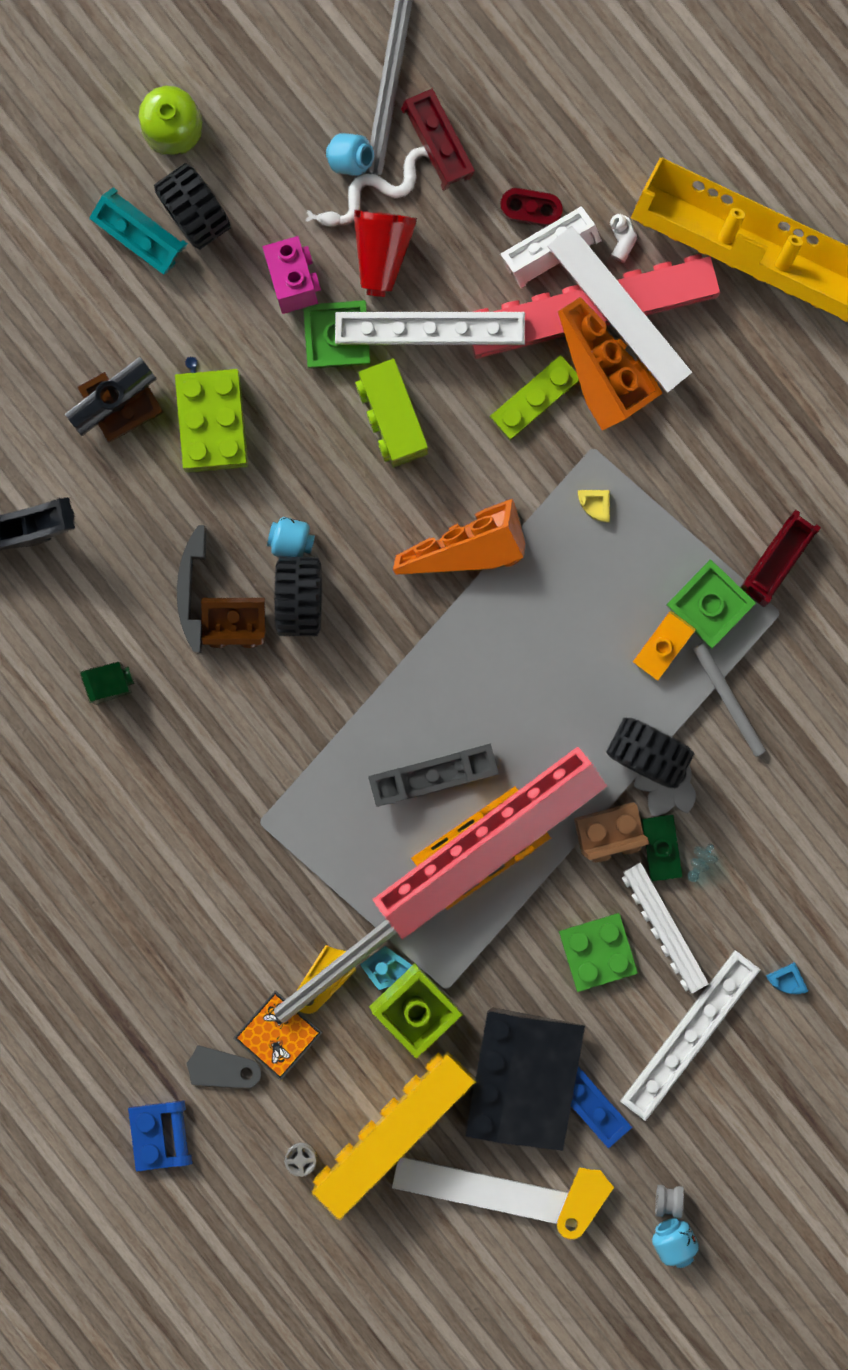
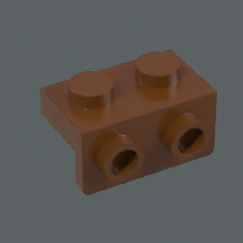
(233, 622)

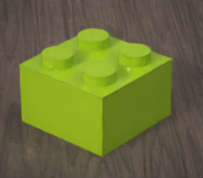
(415, 1010)

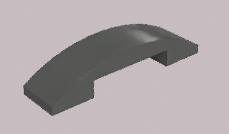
(194, 550)
(433, 775)

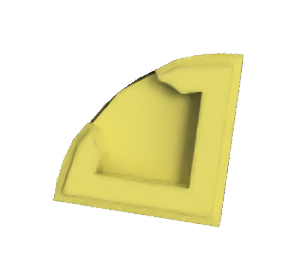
(595, 504)

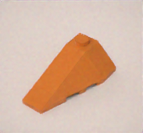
(608, 375)
(482, 544)

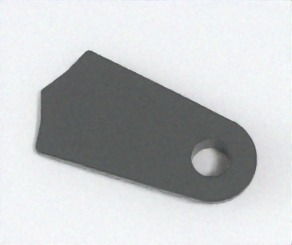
(221, 1069)

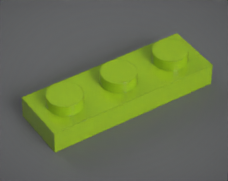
(535, 397)

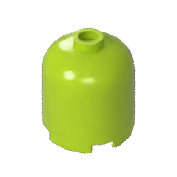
(170, 120)

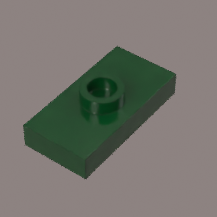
(662, 848)

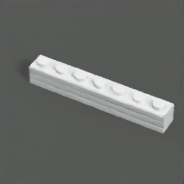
(664, 928)

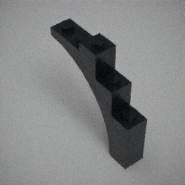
(36, 524)

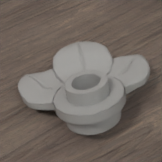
(664, 799)

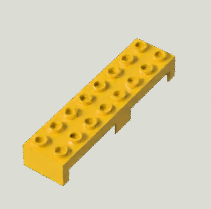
(745, 237)

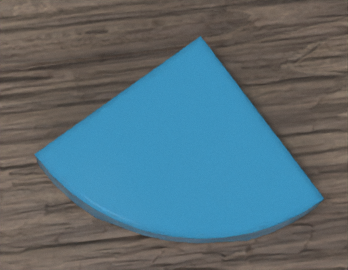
(788, 980)

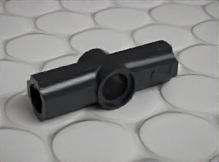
(127, 382)

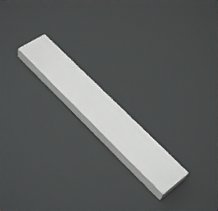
(619, 309)
(430, 328)
(690, 1035)
(480, 1190)

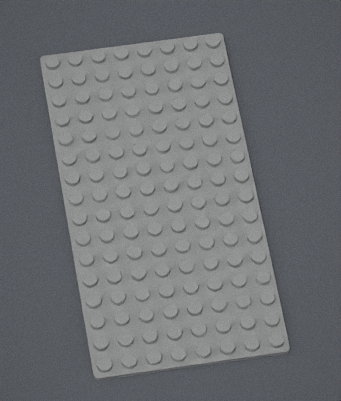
(521, 662)

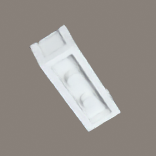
(532, 255)

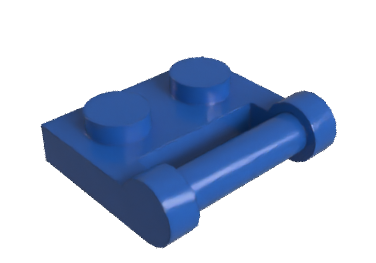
(149, 1136)

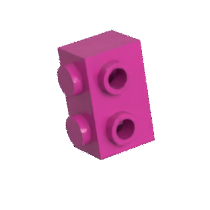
(291, 275)

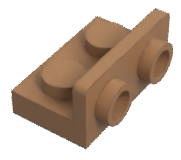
(610, 832)

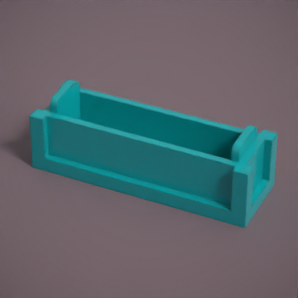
(137, 231)

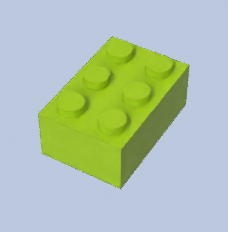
(391, 413)
(211, 420)

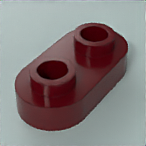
(531, 203)

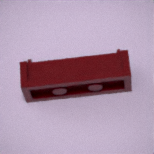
(438, 138)
(779, 558)

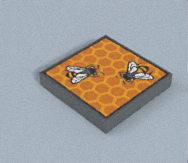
(277, 1043)

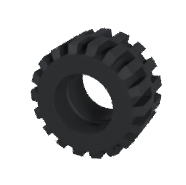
(192, 206)
(298, 596)
(650, 752)

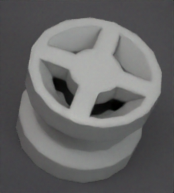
(295, 1165)
(669, 1201)

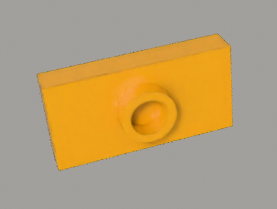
(664, 645)

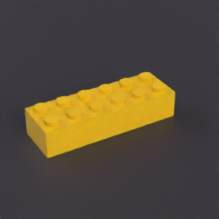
(393, 1135)

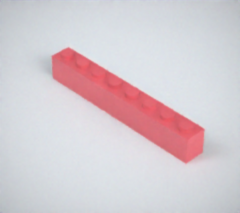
(652, 291)
(490, 843)

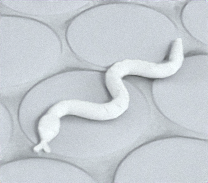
(354, 196)

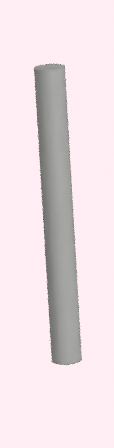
(729, 699)

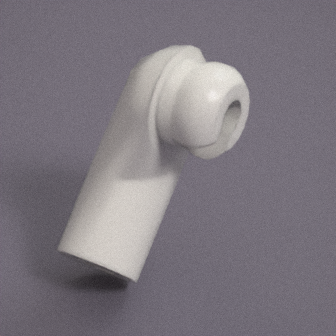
(625, 236)

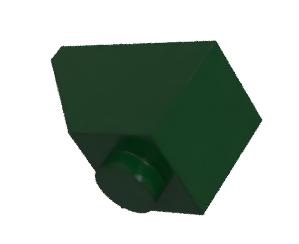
(107, 682)

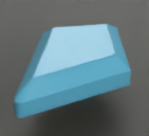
(385, 967)

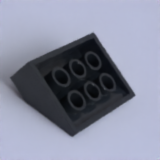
(525, 1080)

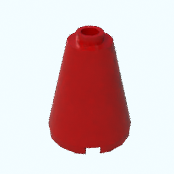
(381, 248)

